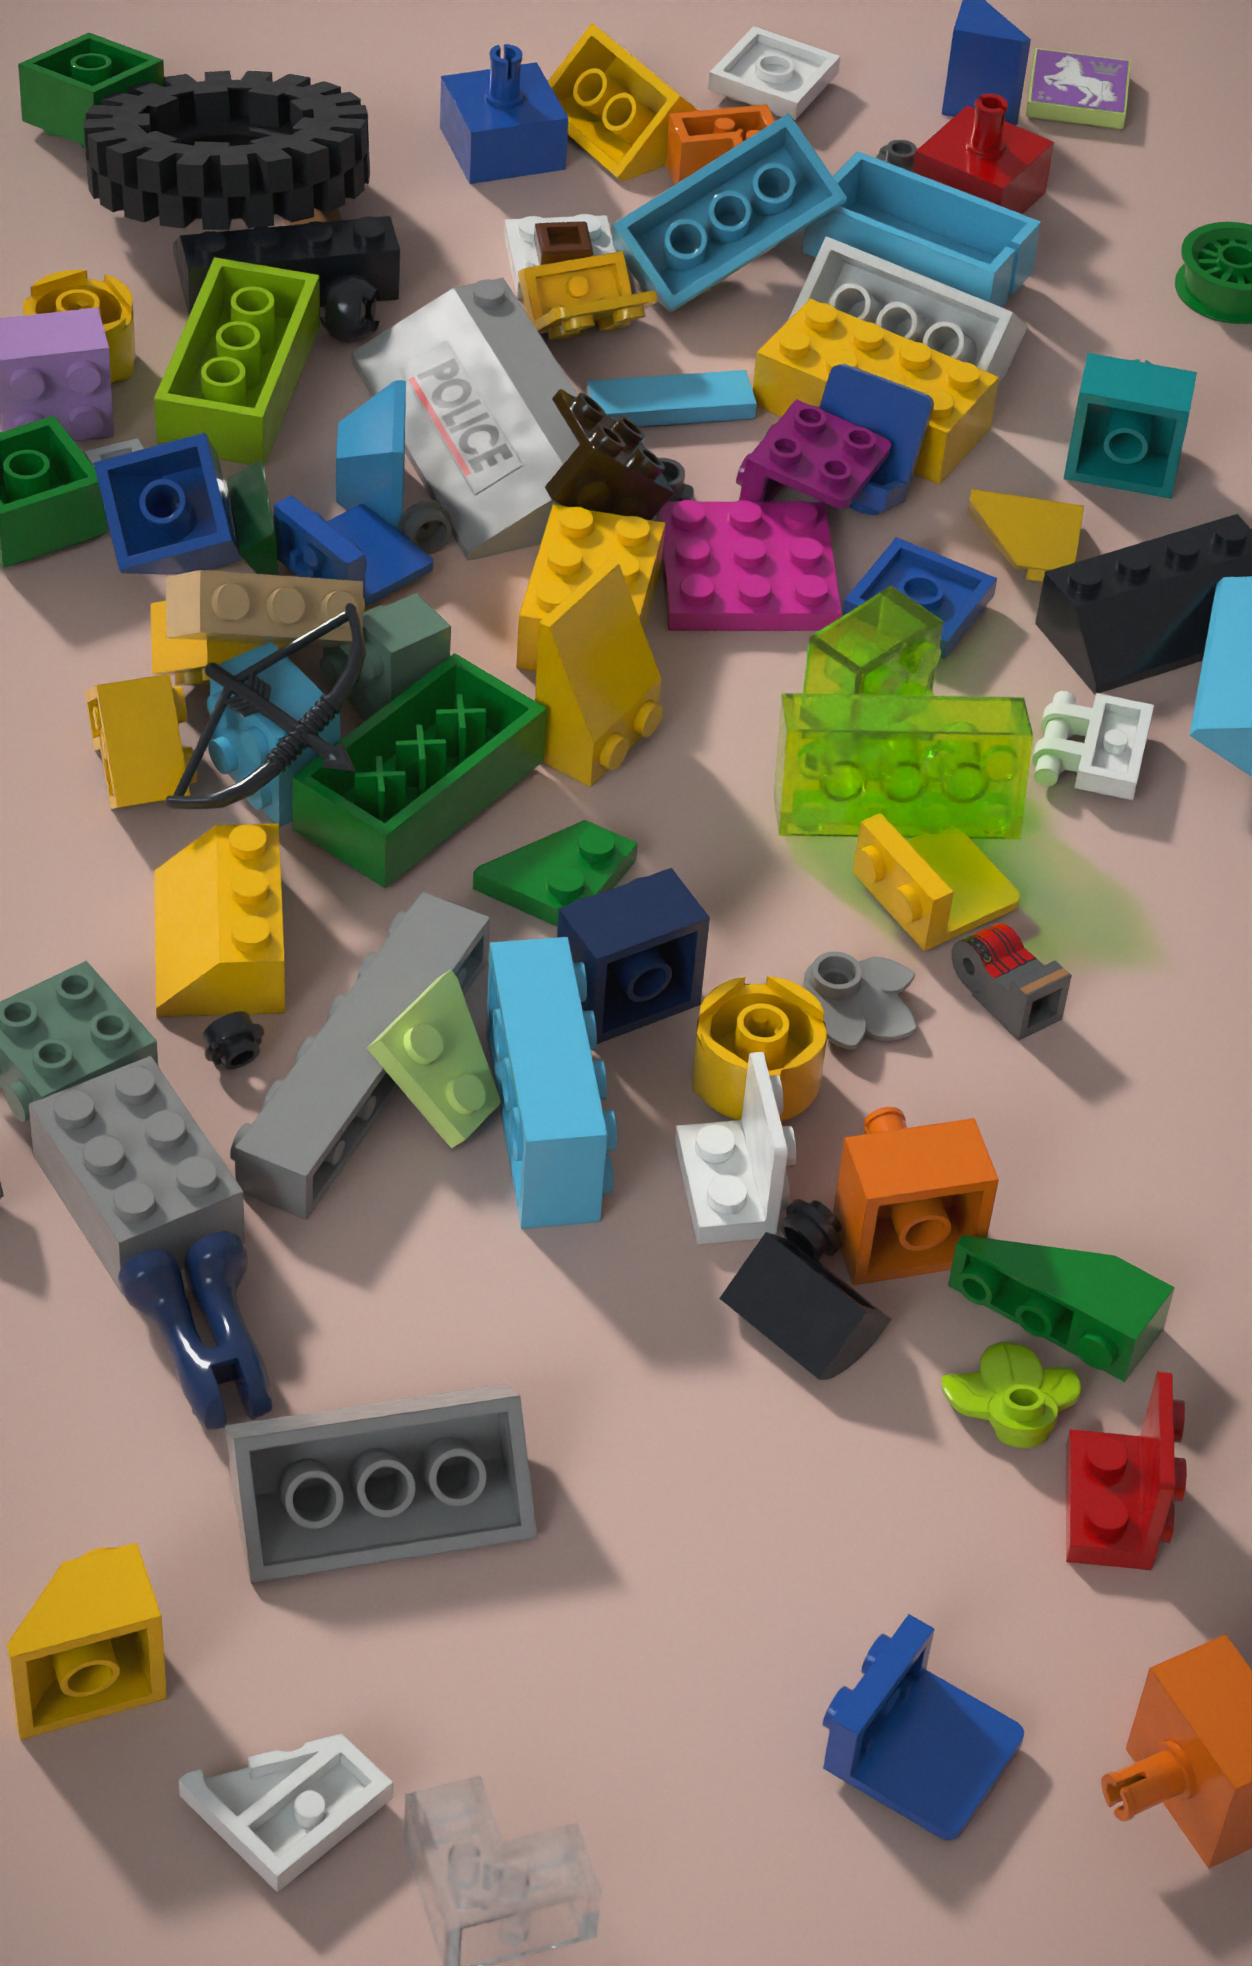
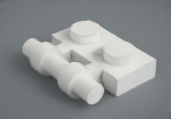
(1112, 747)

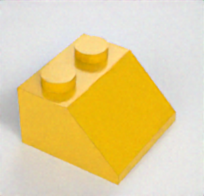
(88, 1644)

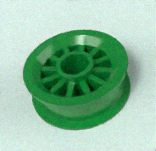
(1218, 272)

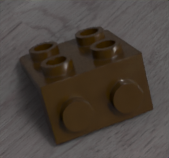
(610, 466)

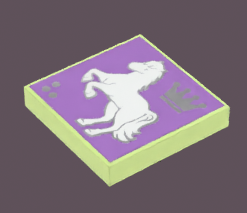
(1078, 89)

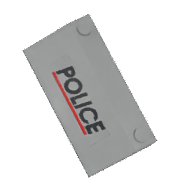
(477, 412)

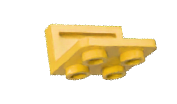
(582, 292)
(931, 882)

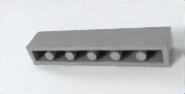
(337, 1085)

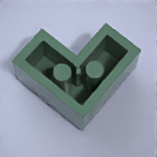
(401, 648)

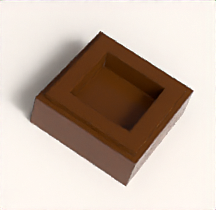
(562, 241)

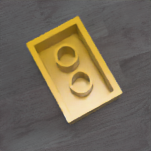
(572, 550)

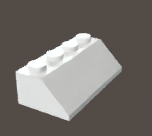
(914, 307)

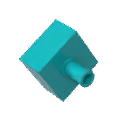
(1129, 425)

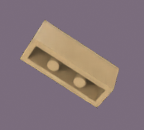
(258, 607)

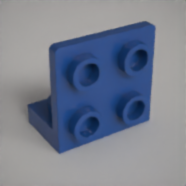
(347, 547)

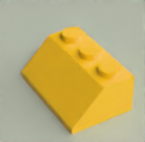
(616, 105)
(221, 925)

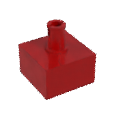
(988, 156)

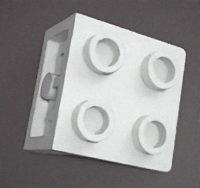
(738, 1167)

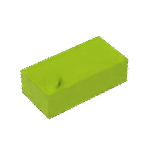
(239, 359)

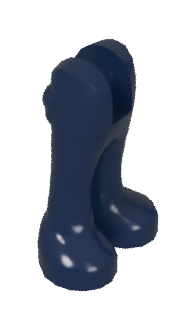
(213, 1273)

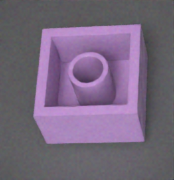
(56, 369)

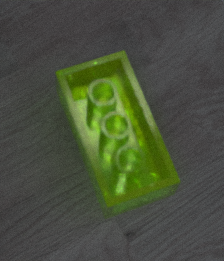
(912, 758)

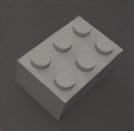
(133, 1166)

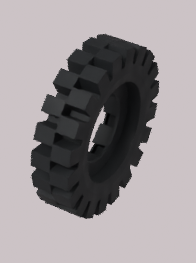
(227, 149)

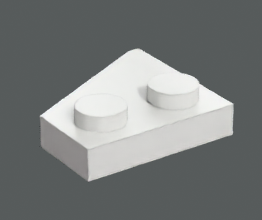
(290, 1804)

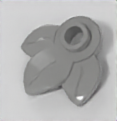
(861, 998)

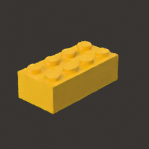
(819, 337)

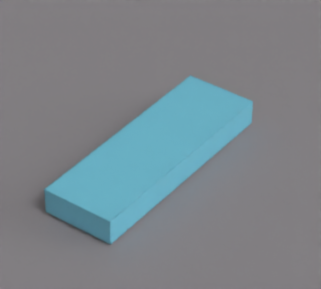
(677, 398)

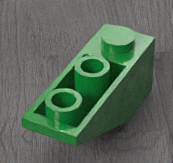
(1070, 1297)

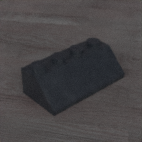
(319, 248)
(1142, 604)

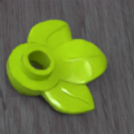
(1014, 1394)

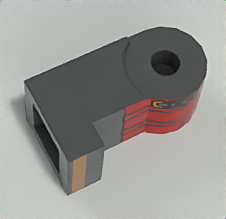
(1010, 979)

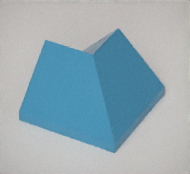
(373, 454)

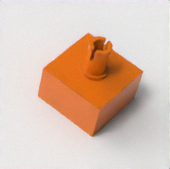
(911, 1195)
(1193, 1750)

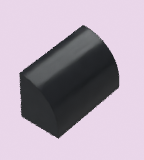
(804, 1307)

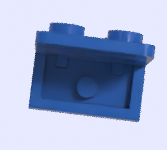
(890, 412)
(917, 1736)

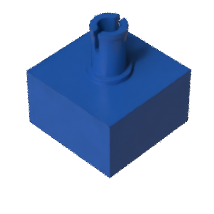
(503, 119)

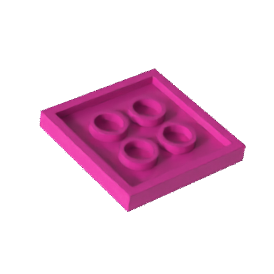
(748, 566)

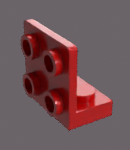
(1126, 1486)

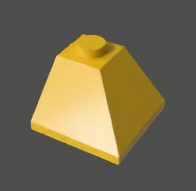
(1029, 531)

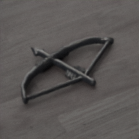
(255, 698)

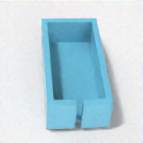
(929, 229)

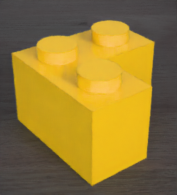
(139, 738)

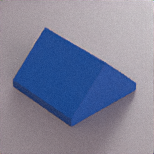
(985, 58)

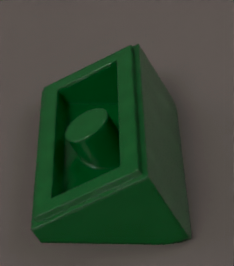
(253, 519)

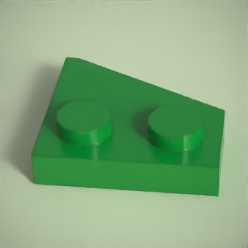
(557, 870)

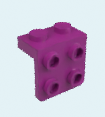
(814, 456)

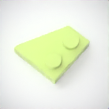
(440, 1061)

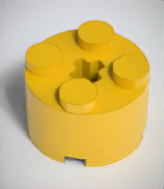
(73, 291)
(754, 1018)

